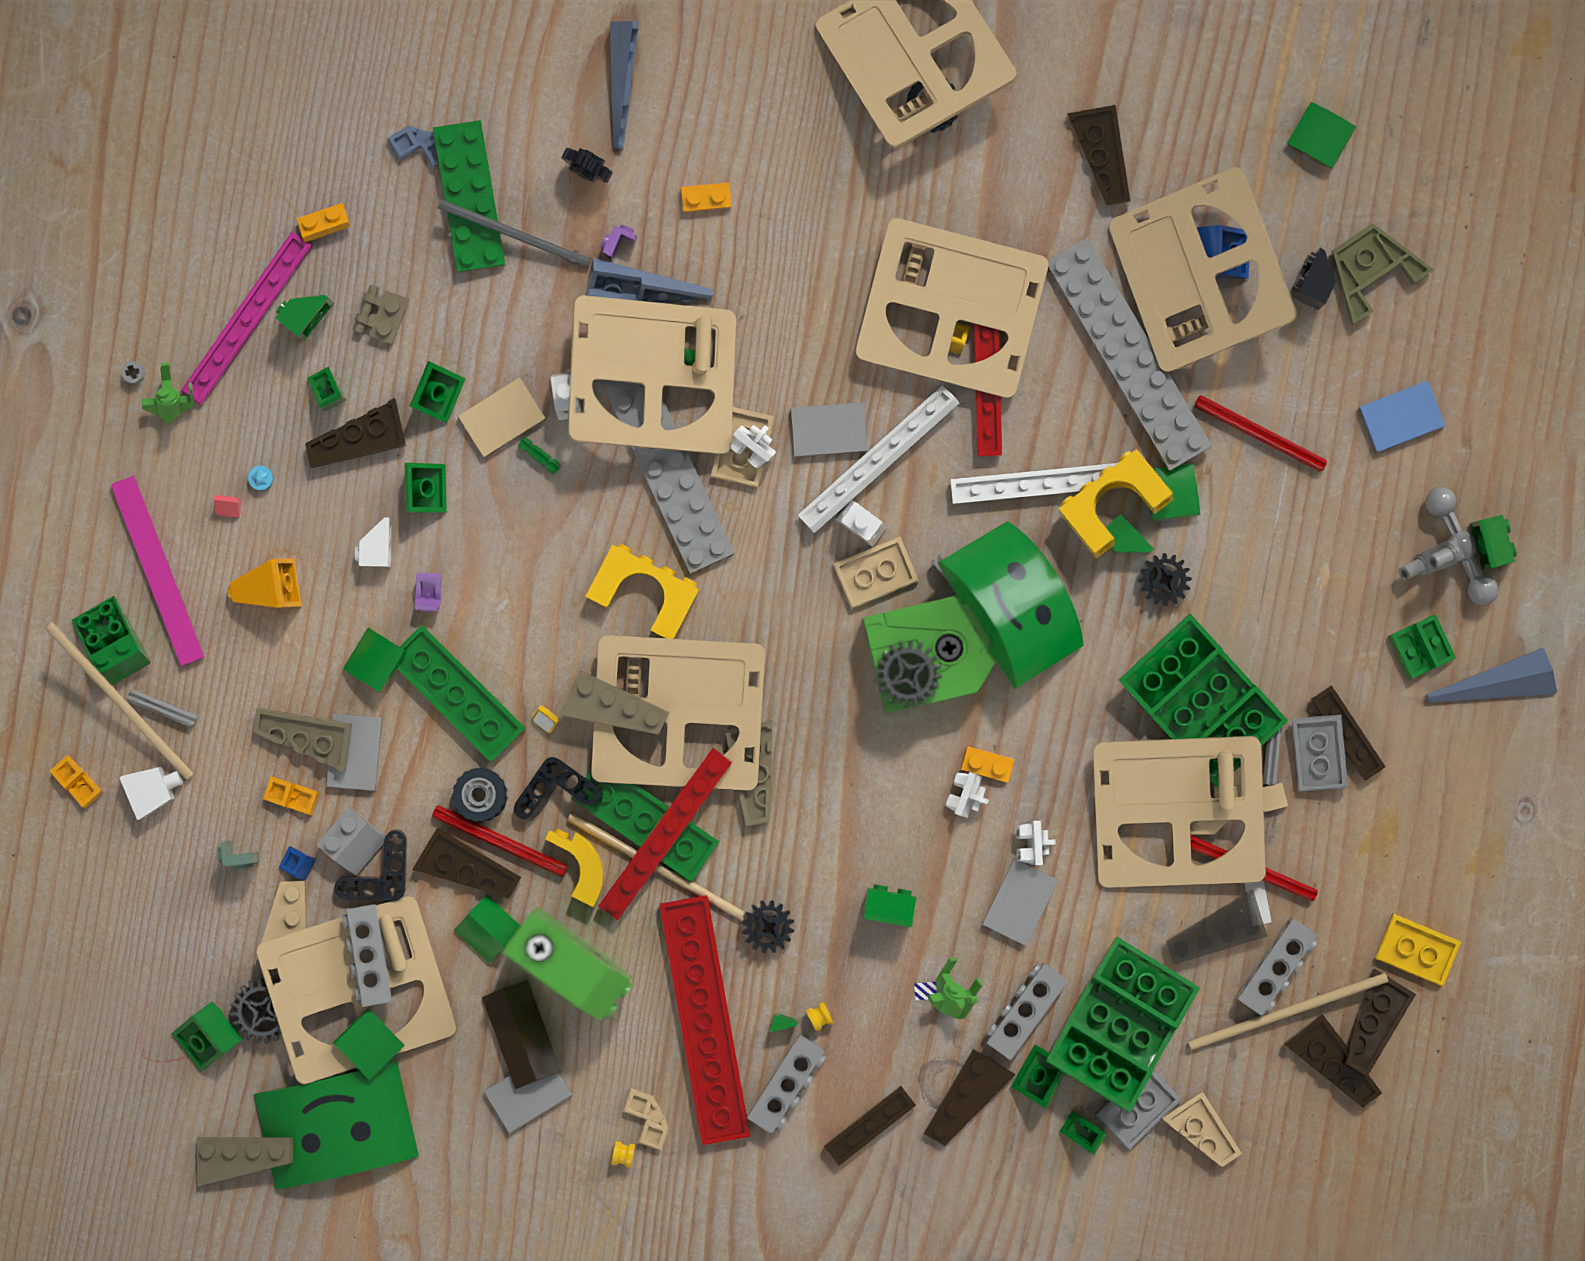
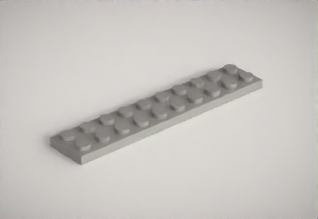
(1128, 354)
(673, 484)

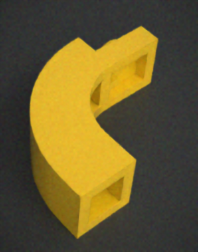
(590, 864)

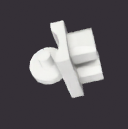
(746, 438)
(971, 795)
(1037, 842)

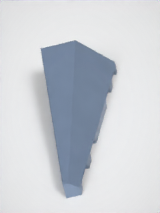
(623, 48)
(627, 283)
(1518, 677)

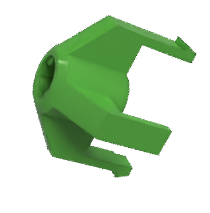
(167, 402)
(951, 996)

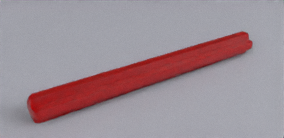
(1260, 433)
(499, 841)
(1271, 876)

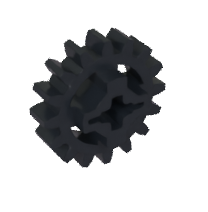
(586, 165)
(1174, 575)
(758, 933)

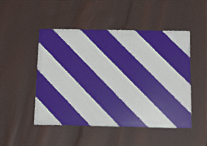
(923, 990)

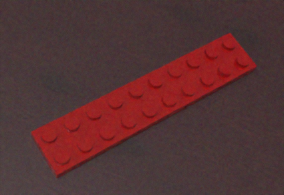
(704, 1020)

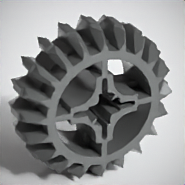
(892, 683)
(253, 1005)

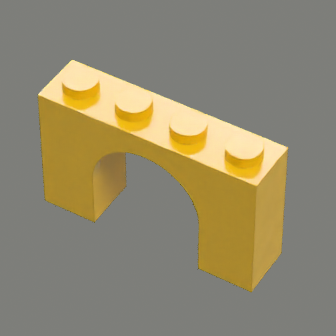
(1131, 473)
(621, 564)

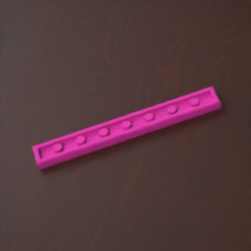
(247, 317)
(157, 570)

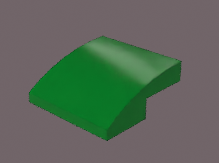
(1321, 135)
(1185, 493)
(1422, 646)
(374, 660)
(368, 1043)

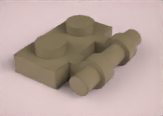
(388, 316)

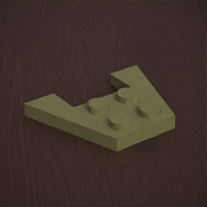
(1368, 258)

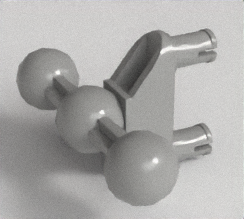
(1458, 547)

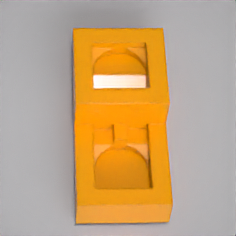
(76, 781)
(291, 795)

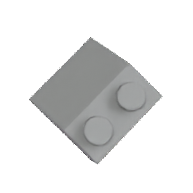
(352, 841)

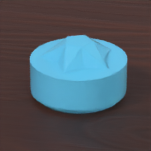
(260, 477)

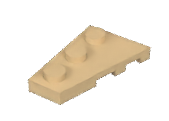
(288, 910)
(1204, 1129)

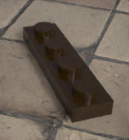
(1355, 742)
(869, 1125)

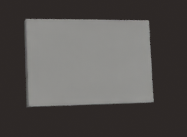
(829, 429)
(1320, 753)
(362, 755)
(1020, 902)
(1154, 1102)
(523, 1104)

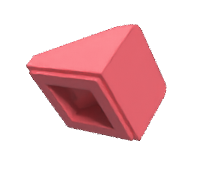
(227, 506)

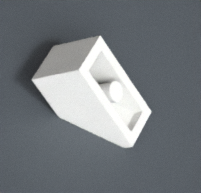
(375, 547)

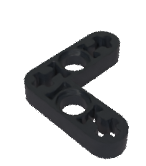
(551, 781)
(381, 883)

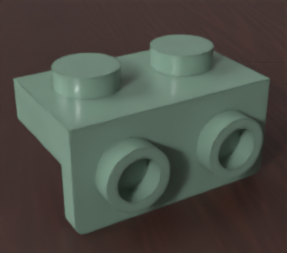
(241, 861)

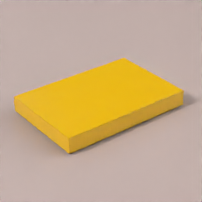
(1417, 950)

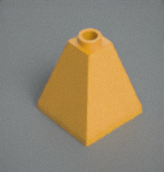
(268, 585)

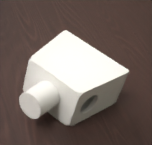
(560, 388)
(861, 523)
(150, 790)

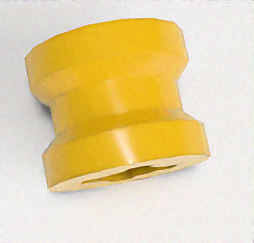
(819, 1016)
(623, 1154)

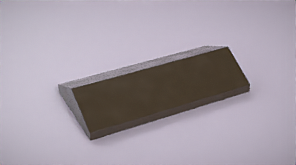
(521, 1034)

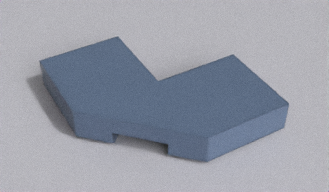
(412, 139)

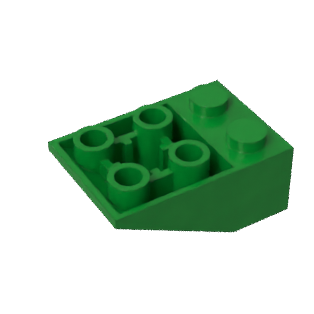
(111, 641)

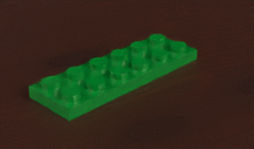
(468, 185)
(458, 694)
(635, 816)

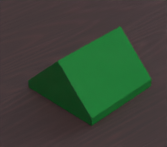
(437, 392)
(425, 488)
(487, 928)
(1038, 1078)

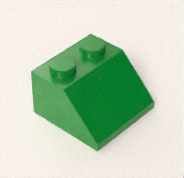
(303, 313)
(1493, 542)
(890, 906)
(206, 1036)

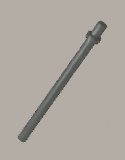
(572, 256)

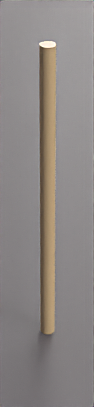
(118, 700)
(661, 869)
(1288, 1011)

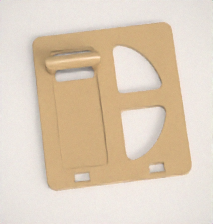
(887, 56)
(1173, 273)
(965, 283)
(646, 347)
(696, 685)
(1172, 784)
(319, 977)

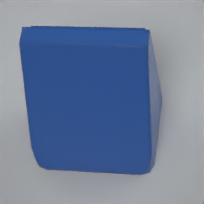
(297, 863)

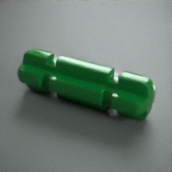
(539, 455)

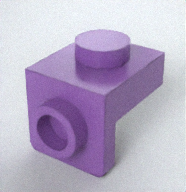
(611, 242)
(428, 592)

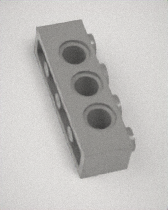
(1263, 971)
(381, 991)
(1025, 1024)
(801, 1048)

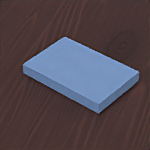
(1402, 416)

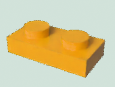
(706, 197)
(323, 222)
(987, 764)

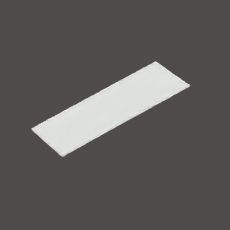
(1260, 894)

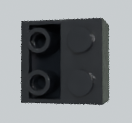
(1316, 282)

